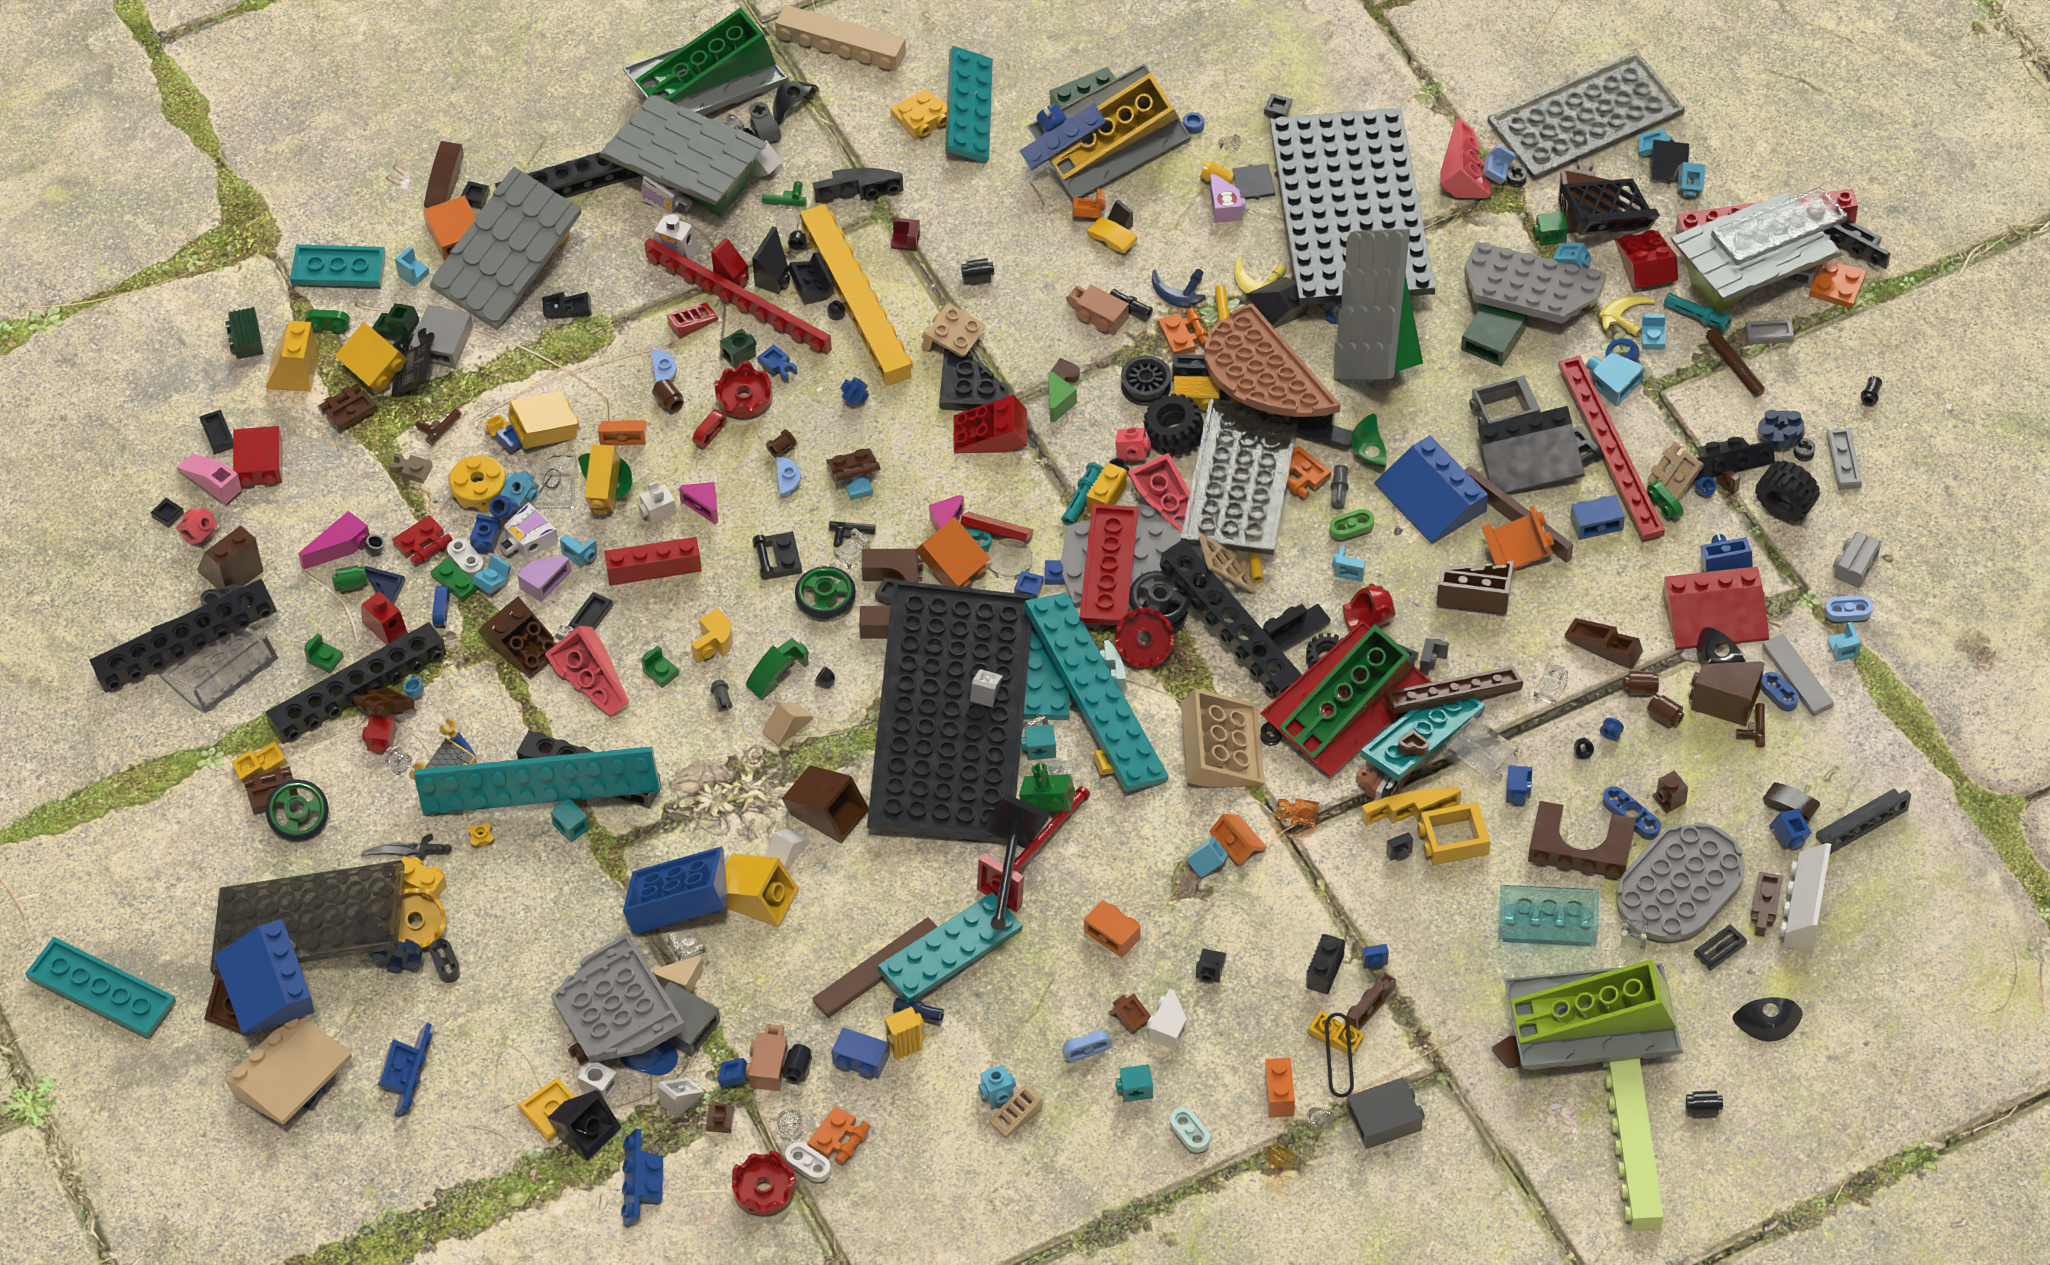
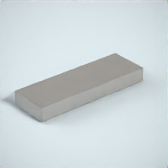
(1844, 458)

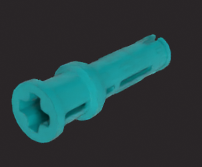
(1707, 315)
(1079, 498)

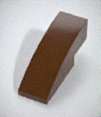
(444, 173)
(1605, 641)

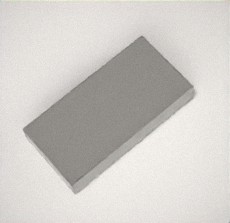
(1769, 332)

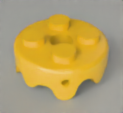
(476, 493)
(431, 911)

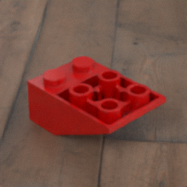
(1647, 259)
(991, 427)

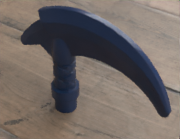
(1176, 297)

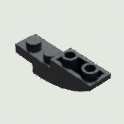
(862, 181)

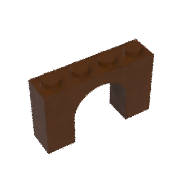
(876, 564)
(1607, 859)

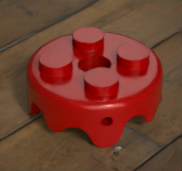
(743, 379)
(1144, 654)
(760, 1169)

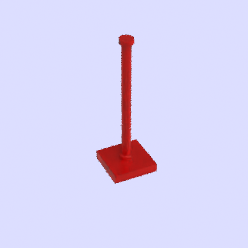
(991, 870)

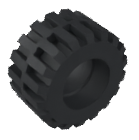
(1172, 410)
(1787, 491)

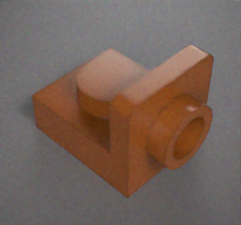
(1130, 1011)

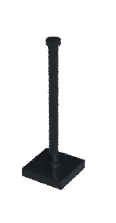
(1018, 825)

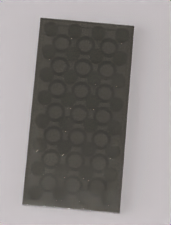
(1585, 115)
(1240, 477)
(322, 911)

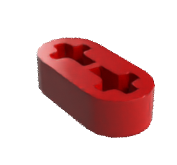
(709, 428)

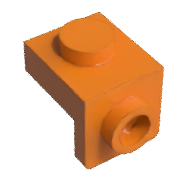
(1088, 208)

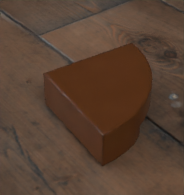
(1729, 481)

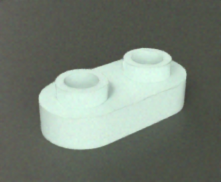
(1191, 1131)

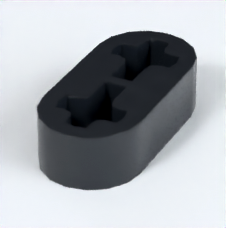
(440, 962)

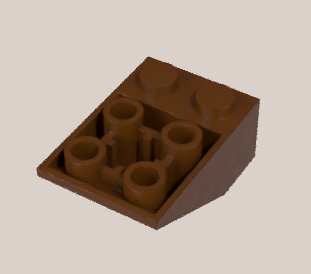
(519, 637)

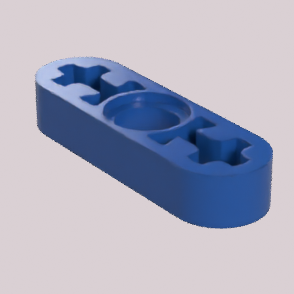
(1628, 802)

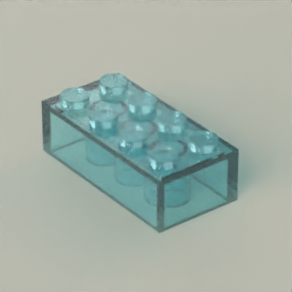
(1548, 915)

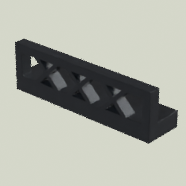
(1864, 819)

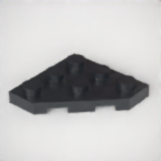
(968, 383)

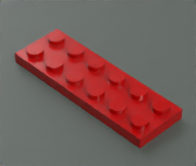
(1108, 564)

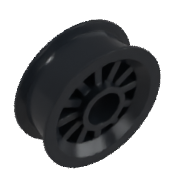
(1145, 380)

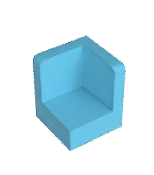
(410, 268)
(1846, 644)
(1207, 857)

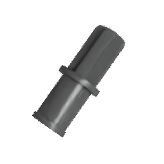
(1339, 485)

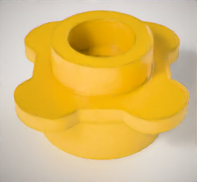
(495, 424)
(480, 840)

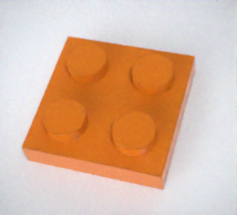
(1837, 283)

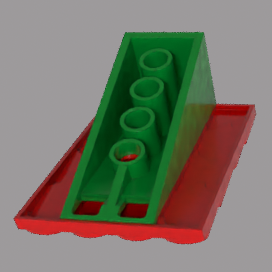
(1341, 698)

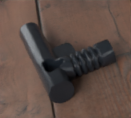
(846, 529)

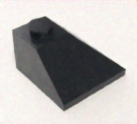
(770, 264)
(1278, 302)
(585, 1123)

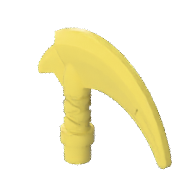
(1247, 284)
(1612, 313)

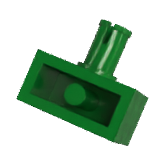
(1048, 791)

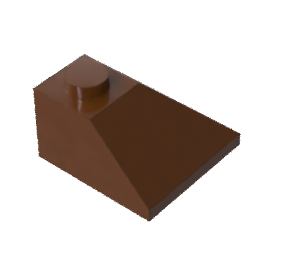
(220, 1008)

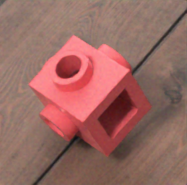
(1132, 444)
(197, 525)

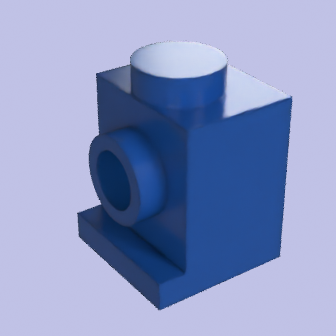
(485, 533)
(1518, 784)
(1791, 828)

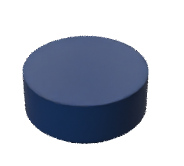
(1194, 122)

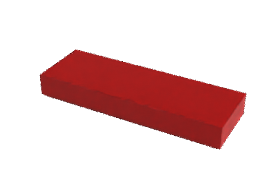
(996, 526)

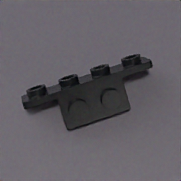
(1859, 242)
(1323, 429)
(1733, 456)
(1295, 625)

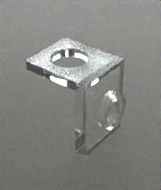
(788, 219)

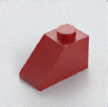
(729, 263)

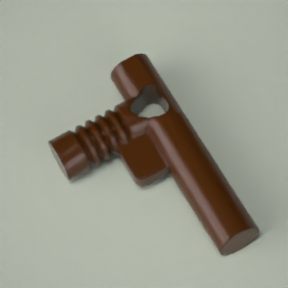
(437, 426)
(1756, 727)

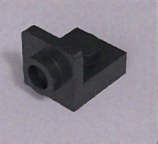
(1210, 965)

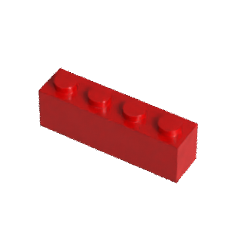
(653, 561)

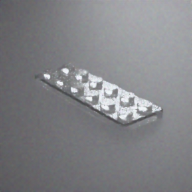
(1779, 225)

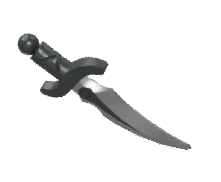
(406, 848)

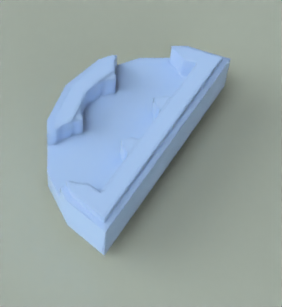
(663, 365)
(788, 476)

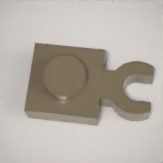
(412, 469)

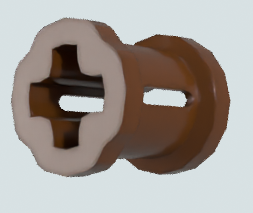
(781, 443)

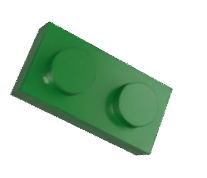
(459, 581)

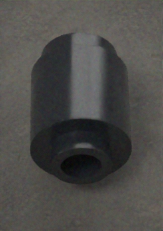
(977, 270)
(797, 1063)
(1704, 1103)

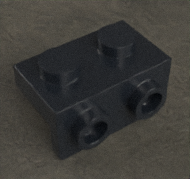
(811, 278)
(1188, 365)

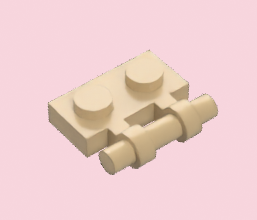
(1680, 475)

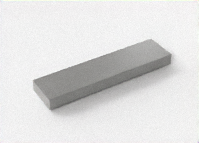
(1798, 674)

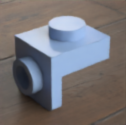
(1497, 163)

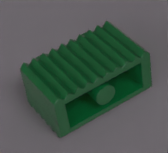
(245, 333)

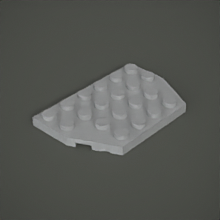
(1530, 283)
(1152, 538)
(616, 1003)

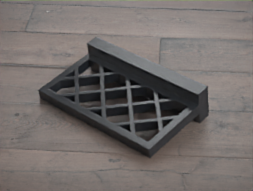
(1614, 220)

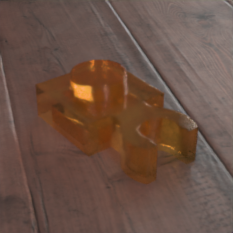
(1302, 812)

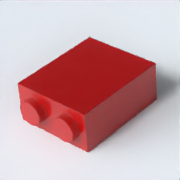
(258, 455)

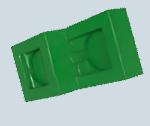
(766, 671)

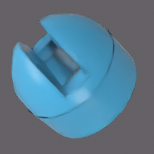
(413, 688)

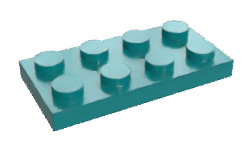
(337, 265)

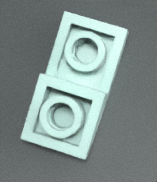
(1114, 664)

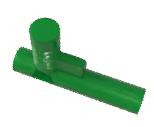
(788, 197)

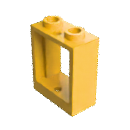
(1456, 851)

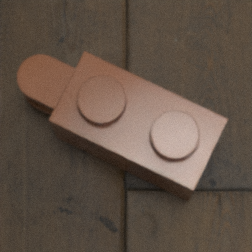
(1099, 308)
(768, 1058)

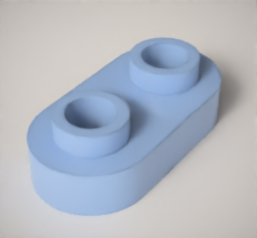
(1848, 607)
(1086, 1046)

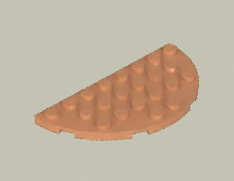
(1261, 369)

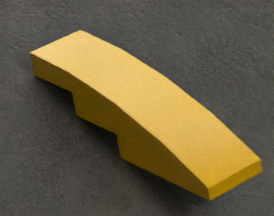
(1410, 804)

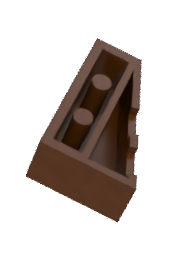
(1476, 588)

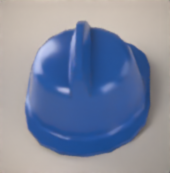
(656, 1061)

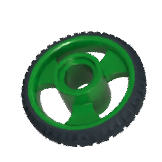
(820, 581)
(317, 804)

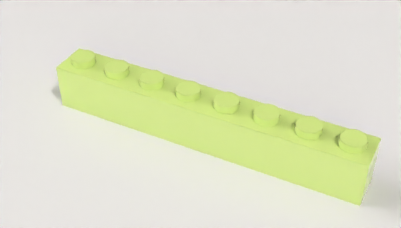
(1634, 1144)

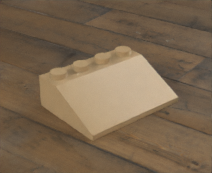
(1221, 741)
(287, 1069)

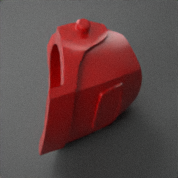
(1369, 605)

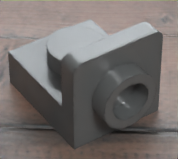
(1432, 650)

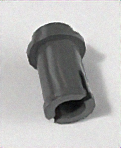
(720, 691)

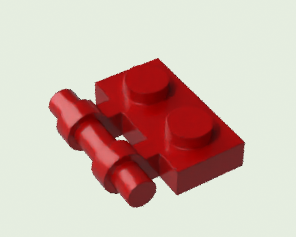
(420, 535)

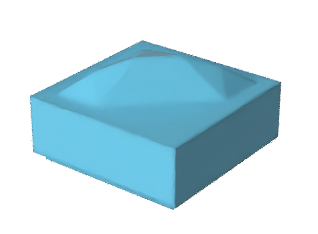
(859, 487)

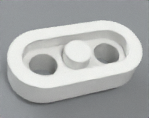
(464, 556)
(809, 1163)

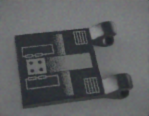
(416, 367)

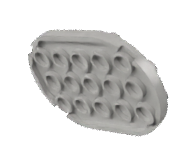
(1681, 881)

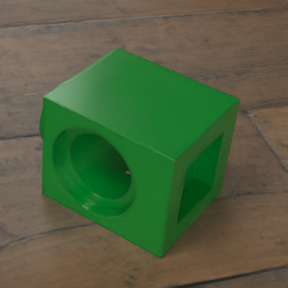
(1550, 228)

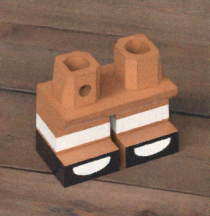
(1378, 784)

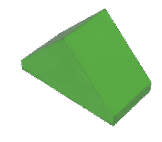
(1061, 396)

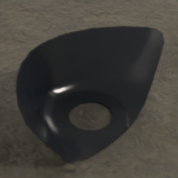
(783, 102)
(1706, 643)
(1756, 1024)

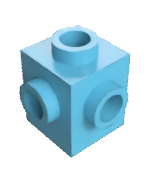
(520, 487)
(996, 1086)

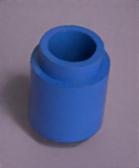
(497, 507)

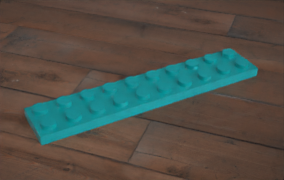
(1096, 692)
(537, 780)

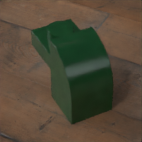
(398, 323)

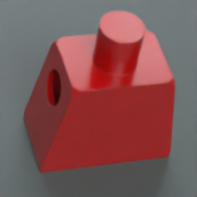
(378, 614)

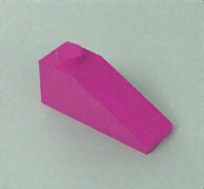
(337, 541)

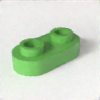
(1350, 524)

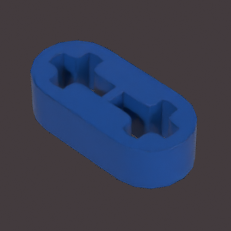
(440, 606)
(1777, 693)

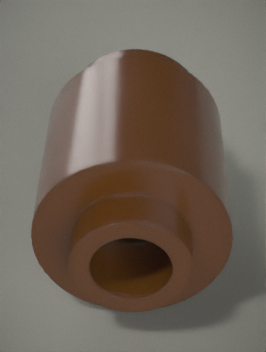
(668, 395)
(1641, 683)
(1665, 710)

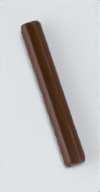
(1735, 362)

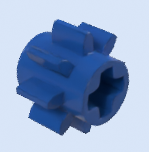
(854, 391)

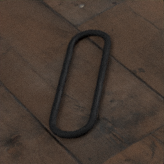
(1329, 1054)

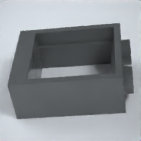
(1499, 391)

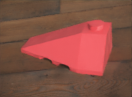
(1462, 166)
(1162, 488)
(588, 667)

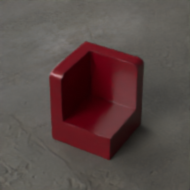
(905, 234)

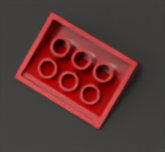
(1719, 600)

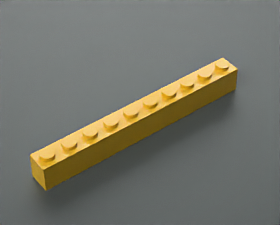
(856, 295)

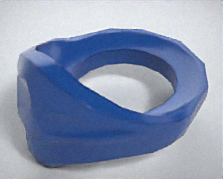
(1634, 353)

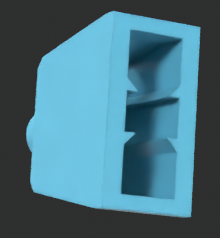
(1615, 376)

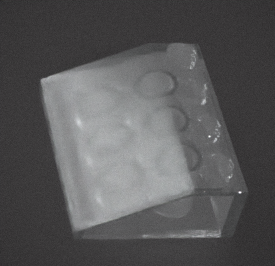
(220, 668)

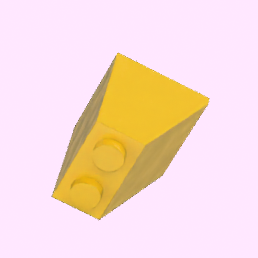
(294, 359)
(759, 887)

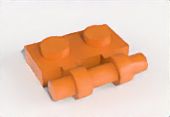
(1177, 335)
(1309, 472)
(832, 1132)

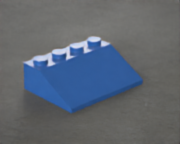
(1432, 490)
(676, 891)
(264, 979)

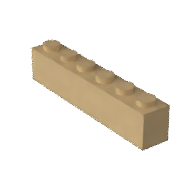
(840, 37)

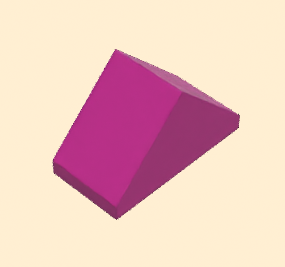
(701, 499)
(945, 510)

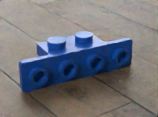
(401, 1068)
(642, 1177)

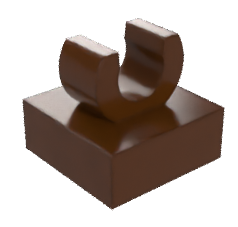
(720, 1118)

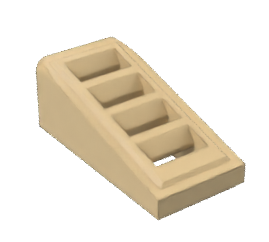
(1018, 1098)

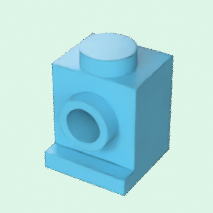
(1696, 174)

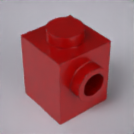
(379, 733)

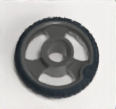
(1159, 589)

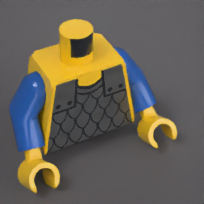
(451, 752)

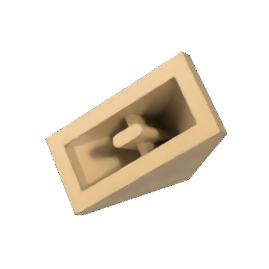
(785, 722)
(682, 973)

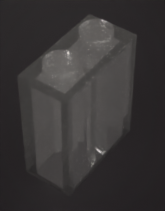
(1480, 753)

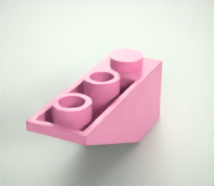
(212, 476)

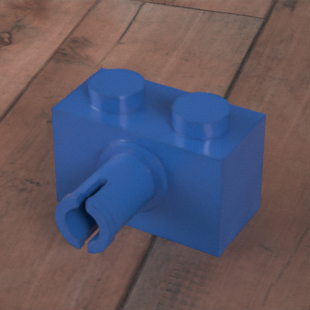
(1726, 554)

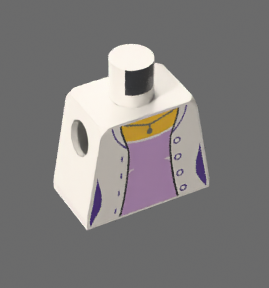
(663, 196)
(677, 236)
(528, 533)

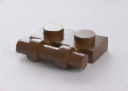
(350, 411)
(853, 465)
(382, 700)
(260, 793)

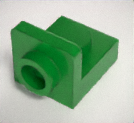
(795, 651)
(322, 654)
(658, 667)

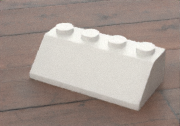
(1806, 898)

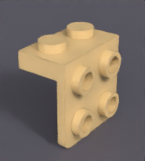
(953, 331)

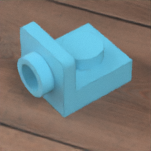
(1646, 140)
(1573, 254)
(1653, 331)
(577, 552)
(1348, 567)
(494, 576)

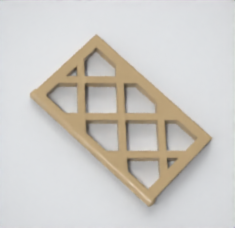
(1234, 558)

